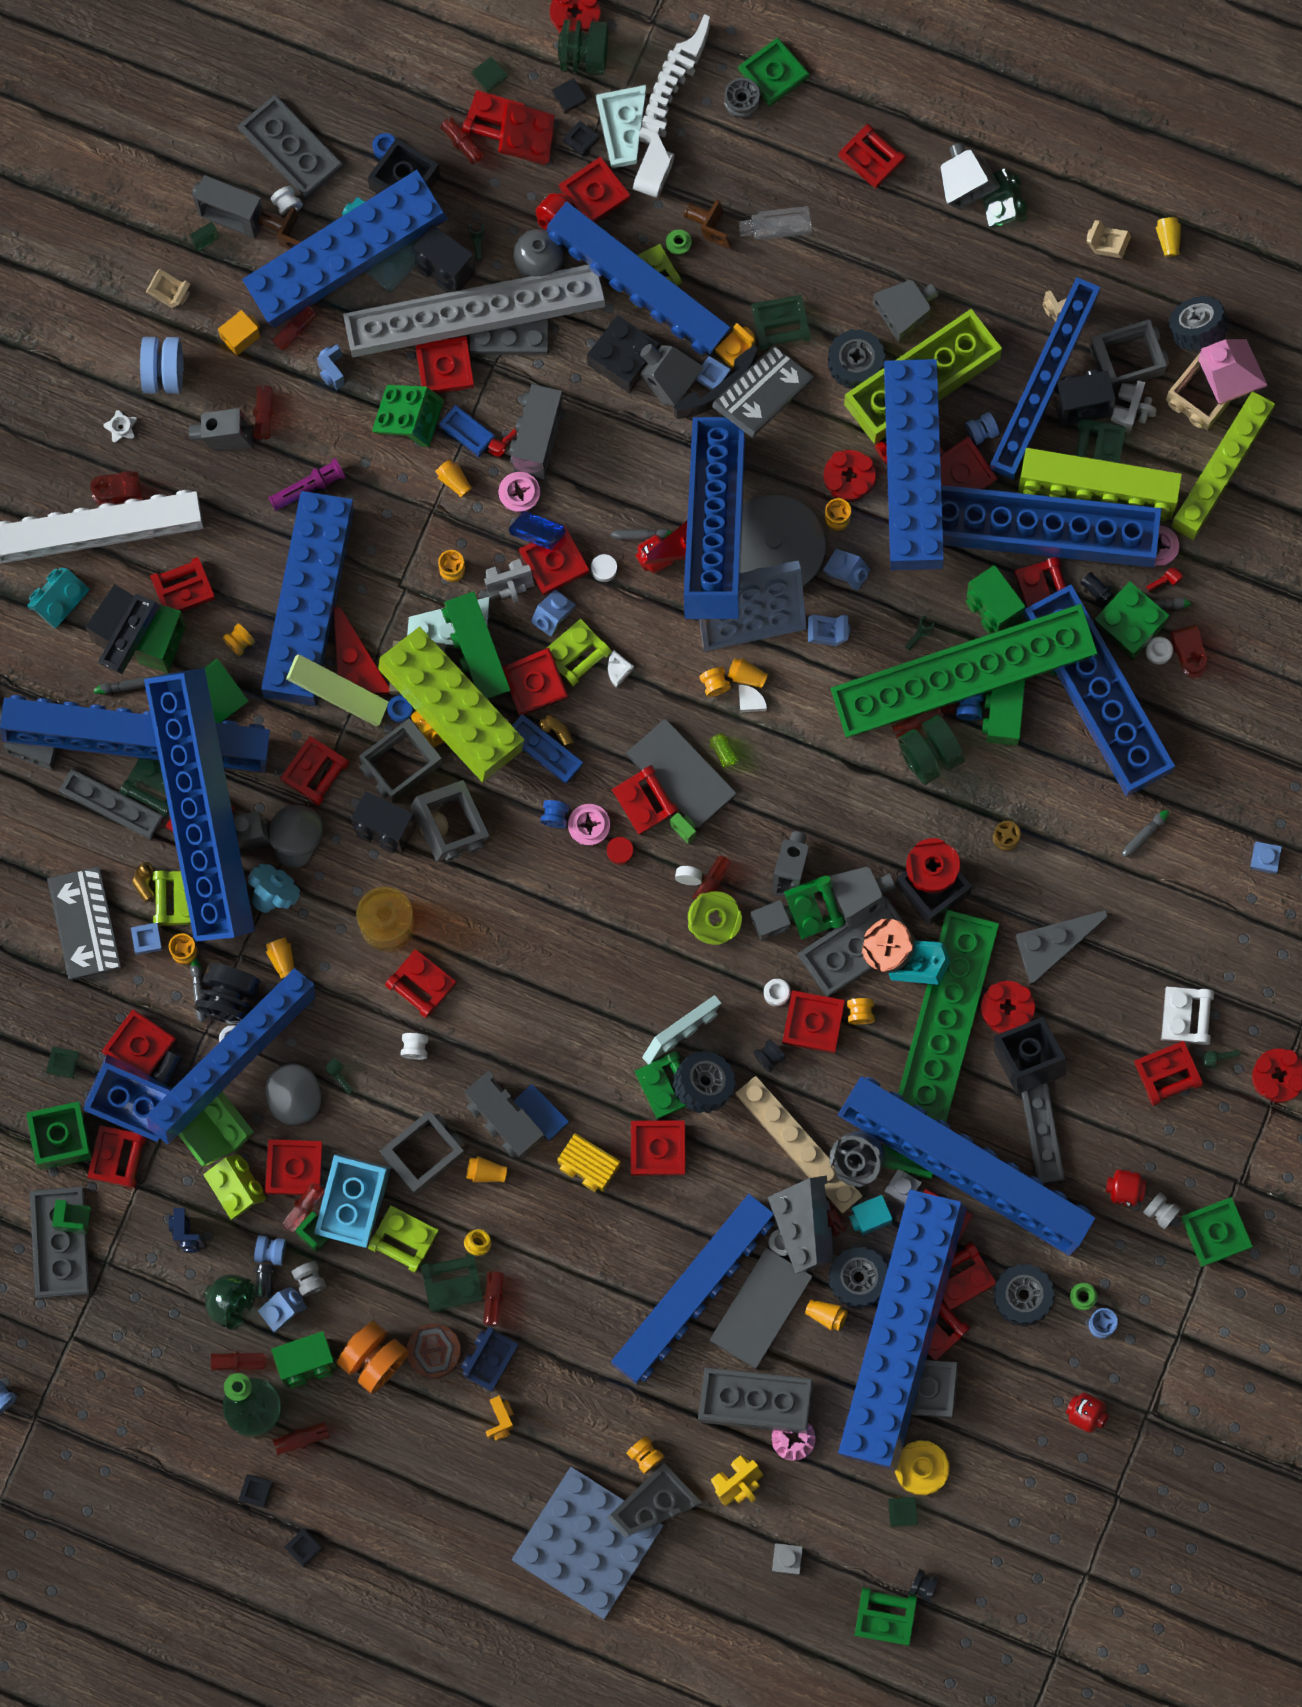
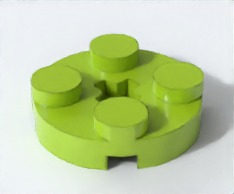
(701, 925)

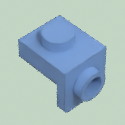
(330, 372)
(847, 568)
(552, 612)
(828, 630)
(282, 1308)

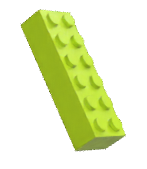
(961, 353)
(1098, 480)
(451, 704)

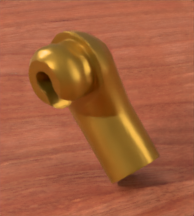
(559, 728)
(142, 880)

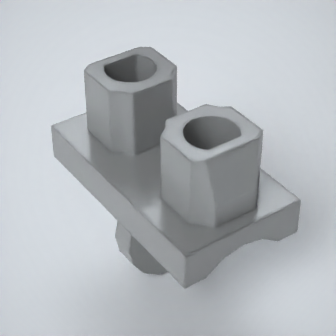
(1133, 394)
(509, 582)

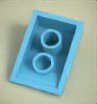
(352, 1200)

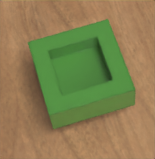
(684, 827)

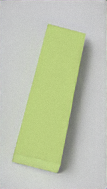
(337, 690)

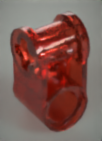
(117, 488)
(1188, 647)

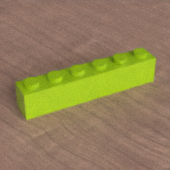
(1222, 465)

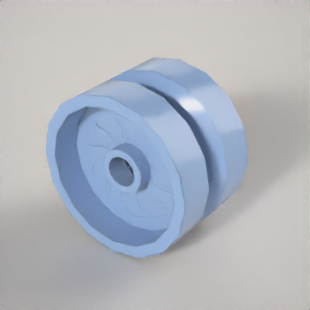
(161, 365)

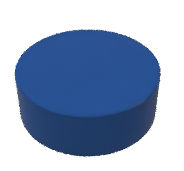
(382, 143)
(399, 709)

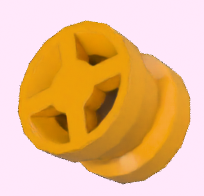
(238, 639)
(715, 682)
(861, 1011)

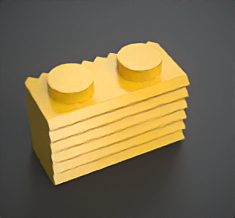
(588, 1163)

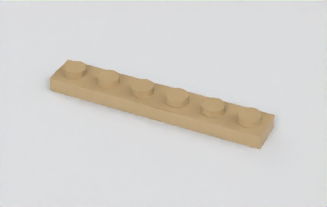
(796, 1142)

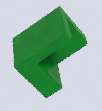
(71, 1217)
(306, 1233)

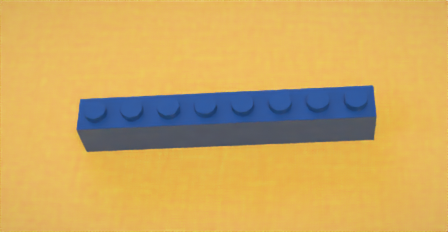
(637, 279)
(1044, 378)
(230, 1056)
(692, 1290)

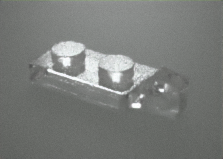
(778, 223)

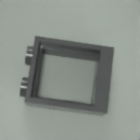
(228, 206)
(1152, 337)
(410, 731)
(424, 803)
(403, 1172)

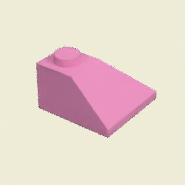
(1231, 369)

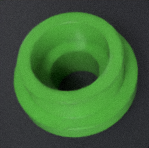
(678, 249)
(1089, 1290)
(237, 1396)

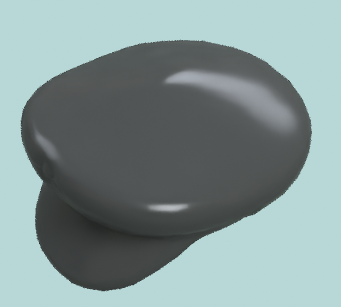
(295, 834)
(293, 1094)

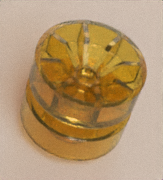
(385, 919)

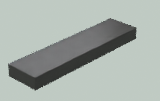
(111, 804)
(1043, 1134)

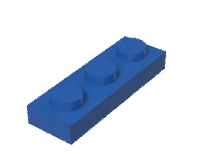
(547, 750)

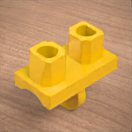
(739, 1485)

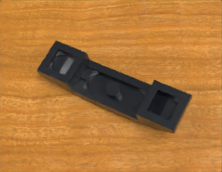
(693, 405)

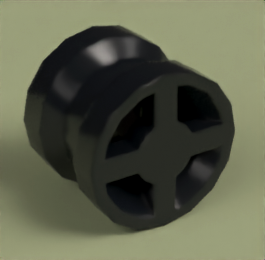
(769, 1055)
(924, 1585)

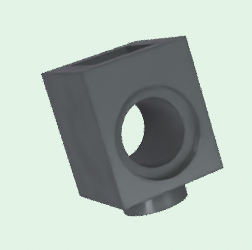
(771, 920)

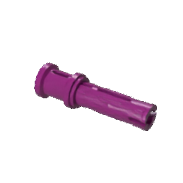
(321, 477)

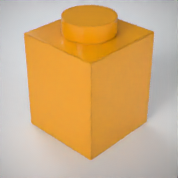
(239, 332)

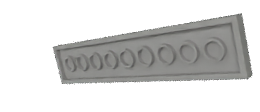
(473, 310)

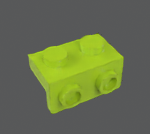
(234, 1185)

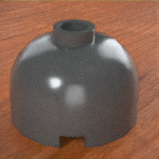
(537, 254)
(857, 1158)

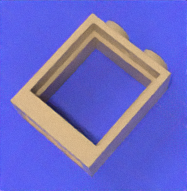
(1180, 405)

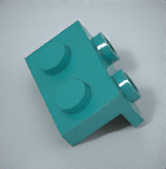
(57, 596)
(926, 964)

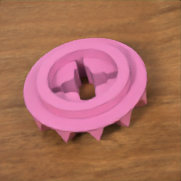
(525, 482)
(1171, 545)
(579, 817)
(798, 1450)

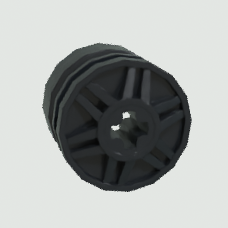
(228, 990)

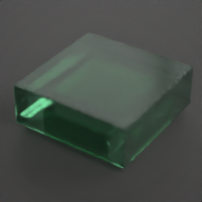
(489, 74)
(204, 236)
(62, 1062)
(902, 1511)

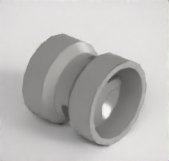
(1164, 1212)
(309, 1279)

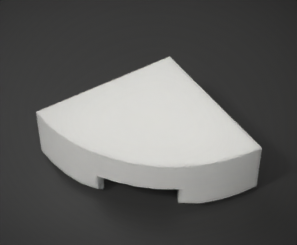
(618, 668)
(751, 700)

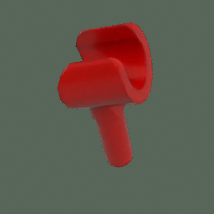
(498, 447)
(1172, 575)

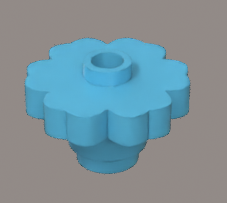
(272, 888)

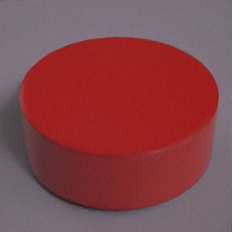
(619, 850)

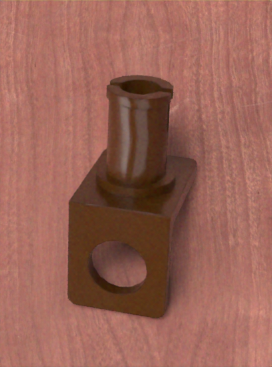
(709, 220)
(281, 224)

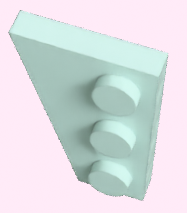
(621, 123)
(435, 625)
(682, 1029)

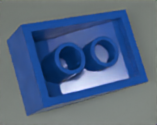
(125, 1096)

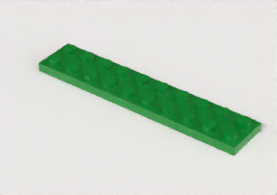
(964, 671)
(945, 1025)

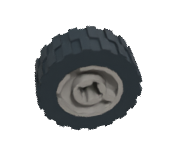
(1198, 323)

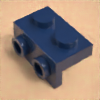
(180, 1227)
(489, 1359)

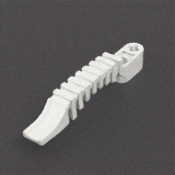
(657, 160)

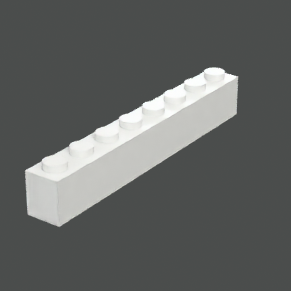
(100, 526)

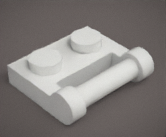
(1178, 1015)

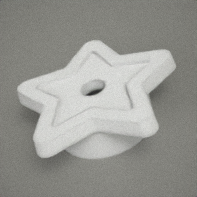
(116, 421)

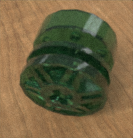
(583, 47)

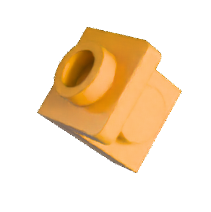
(735, 344)

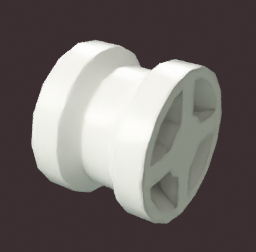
(285, 199)
(414, 1046)

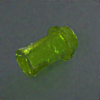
(723, 750)

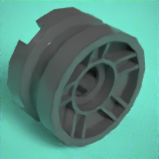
(743, 88)

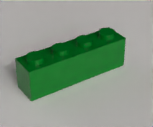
(475, 645)
(1004, 714)

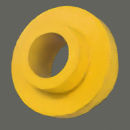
(478, 1236)

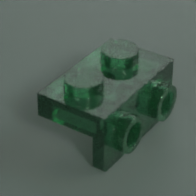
(1005, 202)

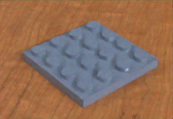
(768, 607)
(580, 1548)

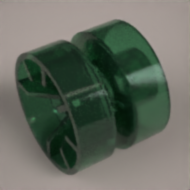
(925, 752)
(255, 1414)

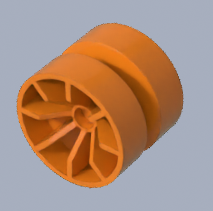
(366, 1351)

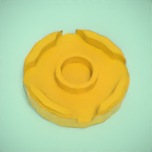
(922, 1468)

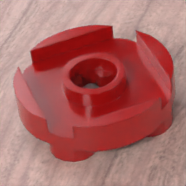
(560, 10)
(842, 462)
(920, 856)
(998, 995)
(1270, 1088)

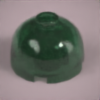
(228, 1299)

